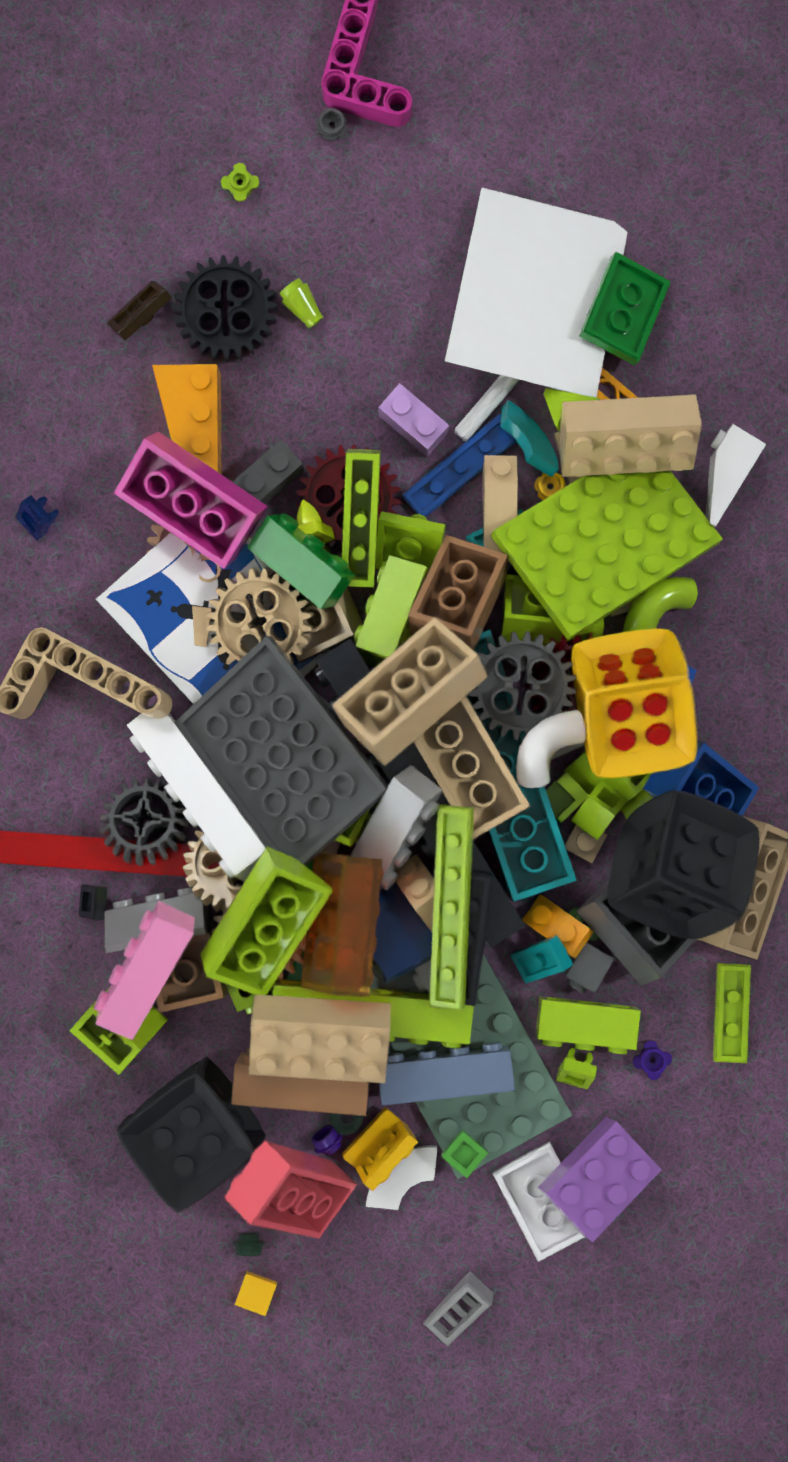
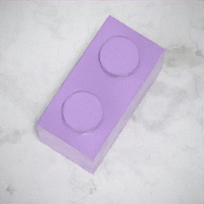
(413, 420)

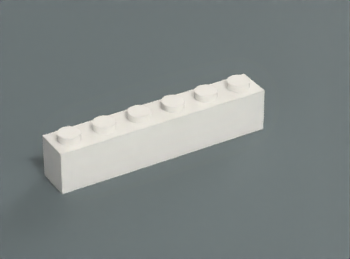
(200, 793)

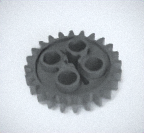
(552, 687)

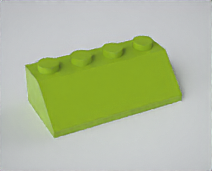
(264, 923)

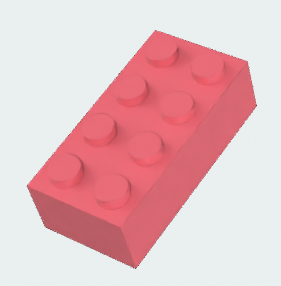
(289, 1190)

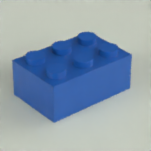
(707, 777)

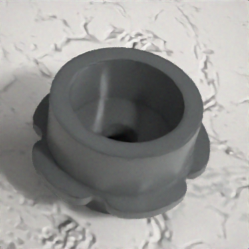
(329, 116)

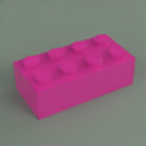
(190, 499)

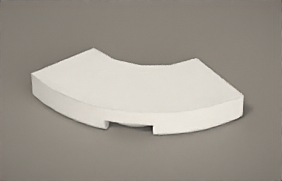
(410, 1171)

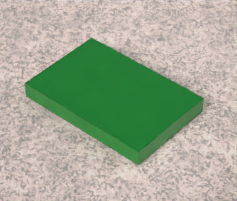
(624, 308)

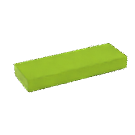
(731, 1012)

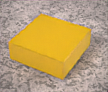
(256, 1293)

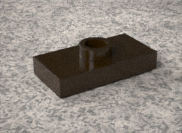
(139, 310)

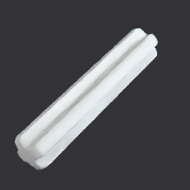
(484, 407)

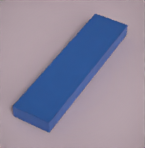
(458, 468)

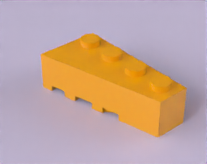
(193, 408)

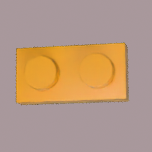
(552, 921)

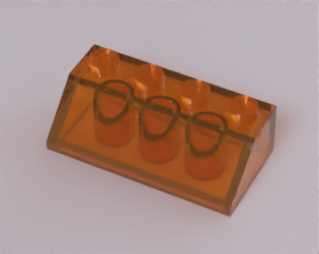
(343, 933)

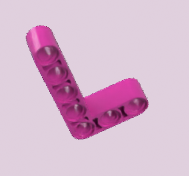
(354, 85)

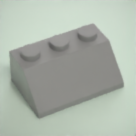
(124, 920)

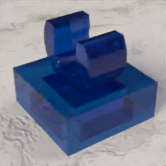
(34, 517)

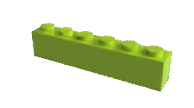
(409, 1013)

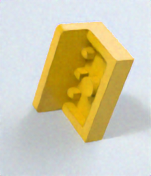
(380, 1148)

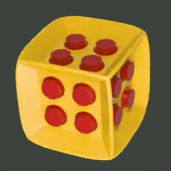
(635, 703)

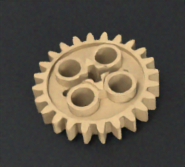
(286, 610)
(209, 883)

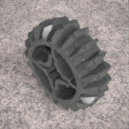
(130, 820)

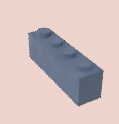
(447, 1074)

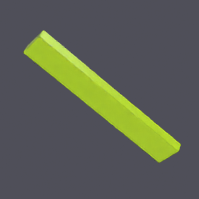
(451, 906)

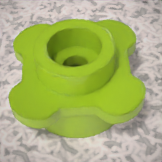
(240, 192)

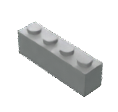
(398, 822)

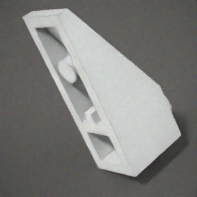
(729, 466)

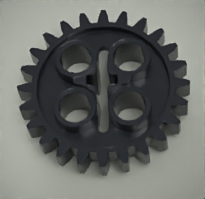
(253, 307)

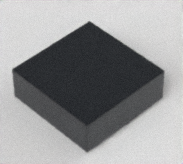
(92, 902)

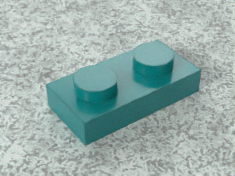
(541, 959)

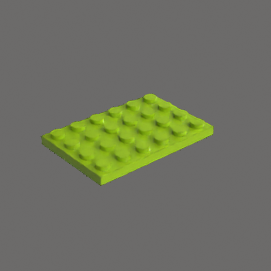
(604, 543)

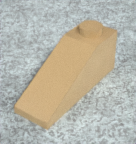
(499, 495)

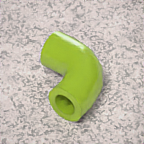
(653, 603)

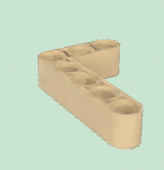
(84, 668)

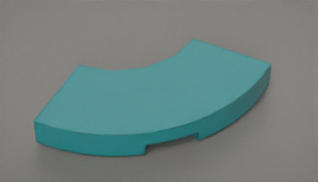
(530, 438)

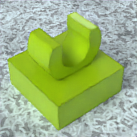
(576, 1072)

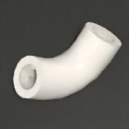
(543, 742)

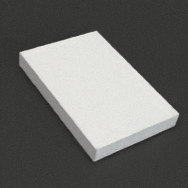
(537, 1216)

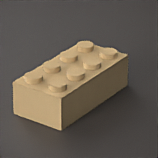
(629, 435)
(410, 690)
(319, 1038)

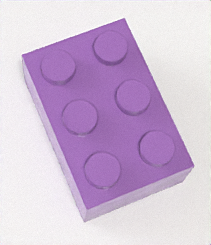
(599, 1178)

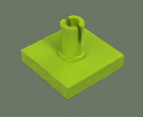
(408, 538)

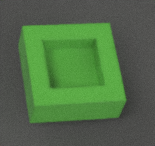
(464, 1153)

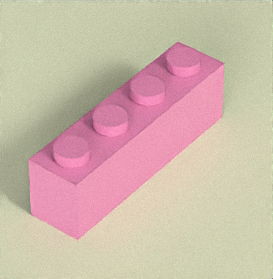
(144, 970)

